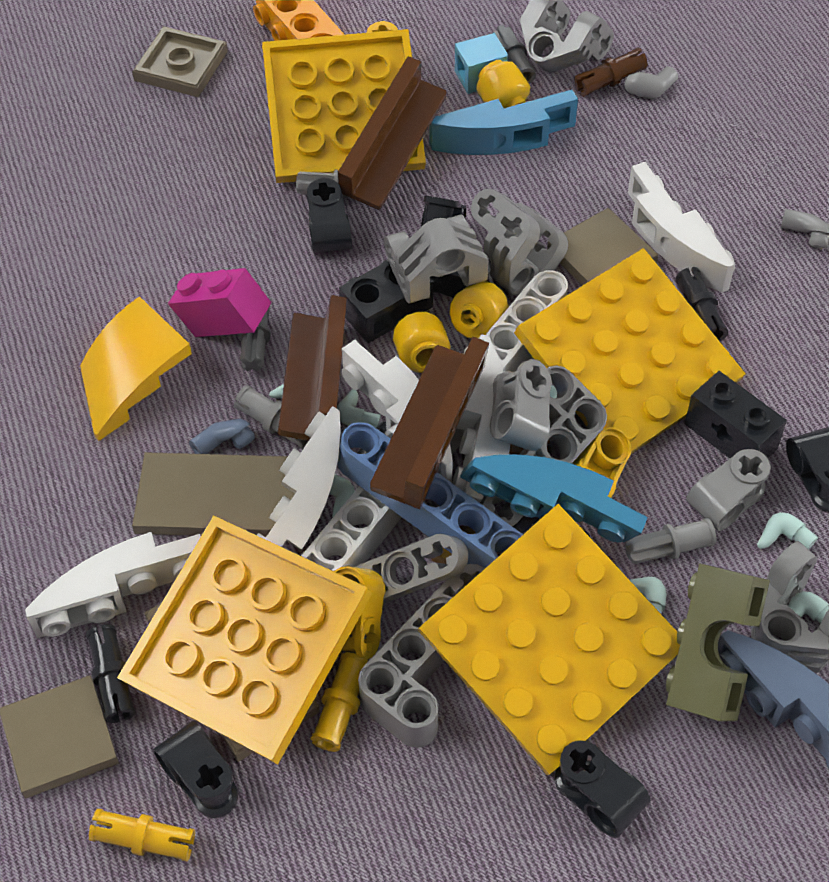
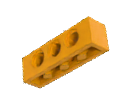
(294, 19)

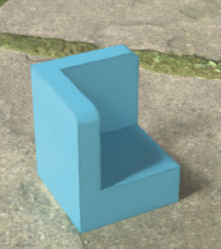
(473, 56)

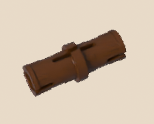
(610, 71)

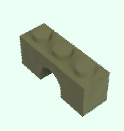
(700, 678)

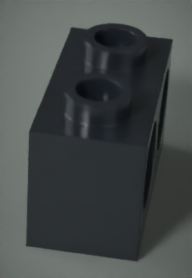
(377, 302)

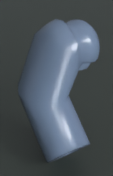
(220, 432)

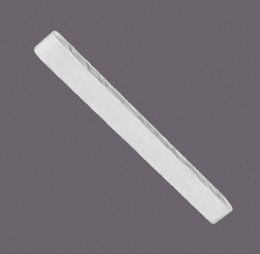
(359, 544)

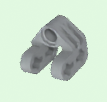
(546, 21)
(435, 250)
(516, 251)
(787, 578)

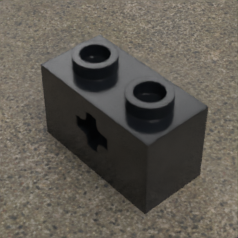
(733, 418)

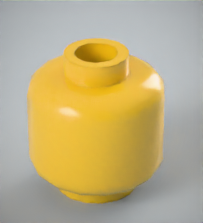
(503, 82)
(477, 309)
(417, 337)

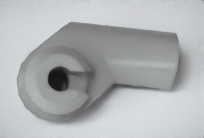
(650, 85)
(809, 224)

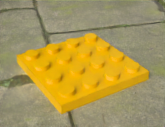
(325, 95)
(630, 346)
(245, 638)
(552, 638)

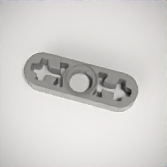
(424, 574)

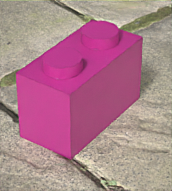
(220, 302)

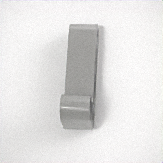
(564, 430)
(408, 676)

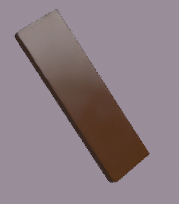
(390, 136)
(312, 368)
(429, 423)

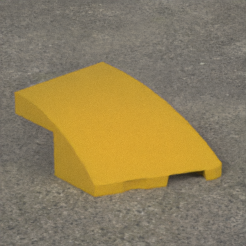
(127, 364)

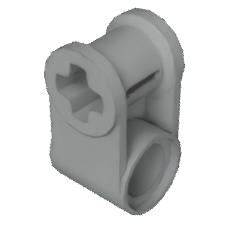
(519, 409)
(731, 488)

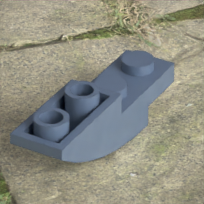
(780, 688)

